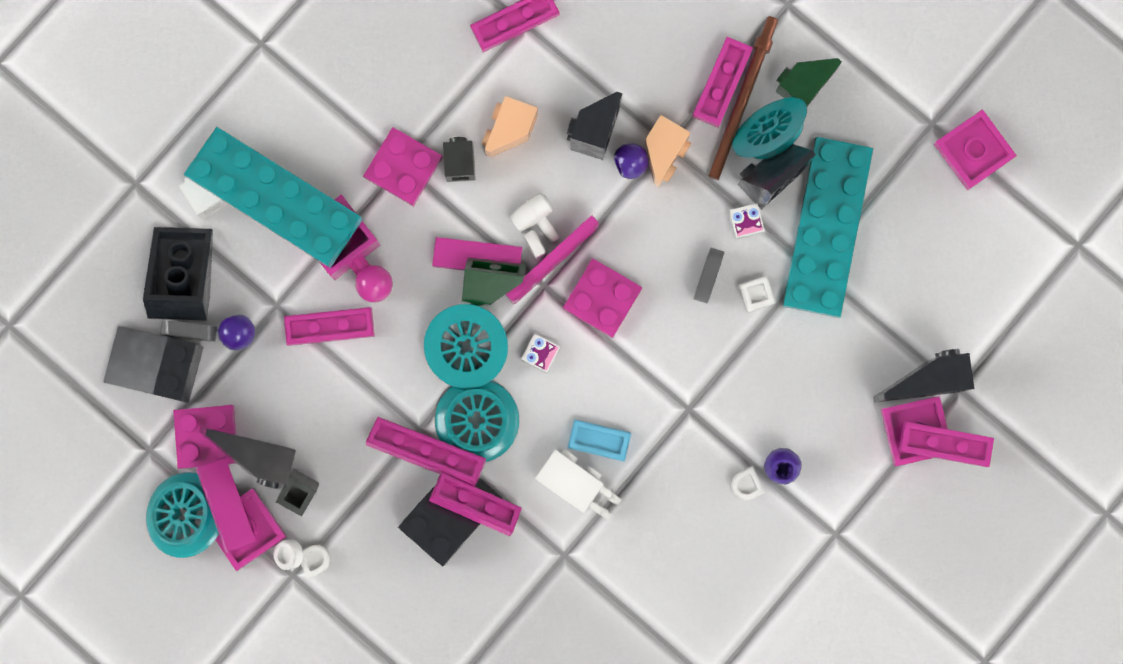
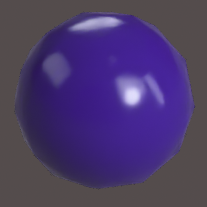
(631, 160)
(236, 332)
(783, 466)

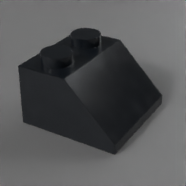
(594, 126)

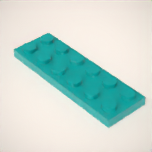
(273, 197)
(827, 227)

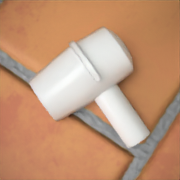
(535, 212)

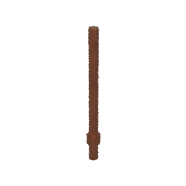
(762, 47)

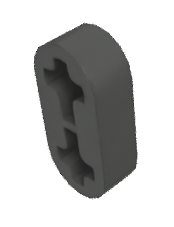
(708, 275)
(188, 330)

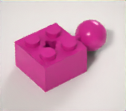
(372, 281)

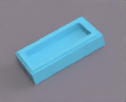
(599, 440)

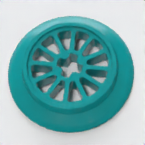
(771, 129)
(445, 369)
(501, 398)
(192, 543)

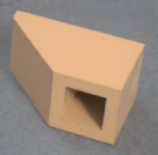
(512, 126)
(663, 147)

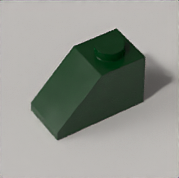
(806, 79)
(489, 280)

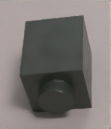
(459, 160)
(298, 492)

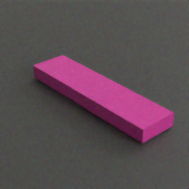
(553, 259)
(425, 451)

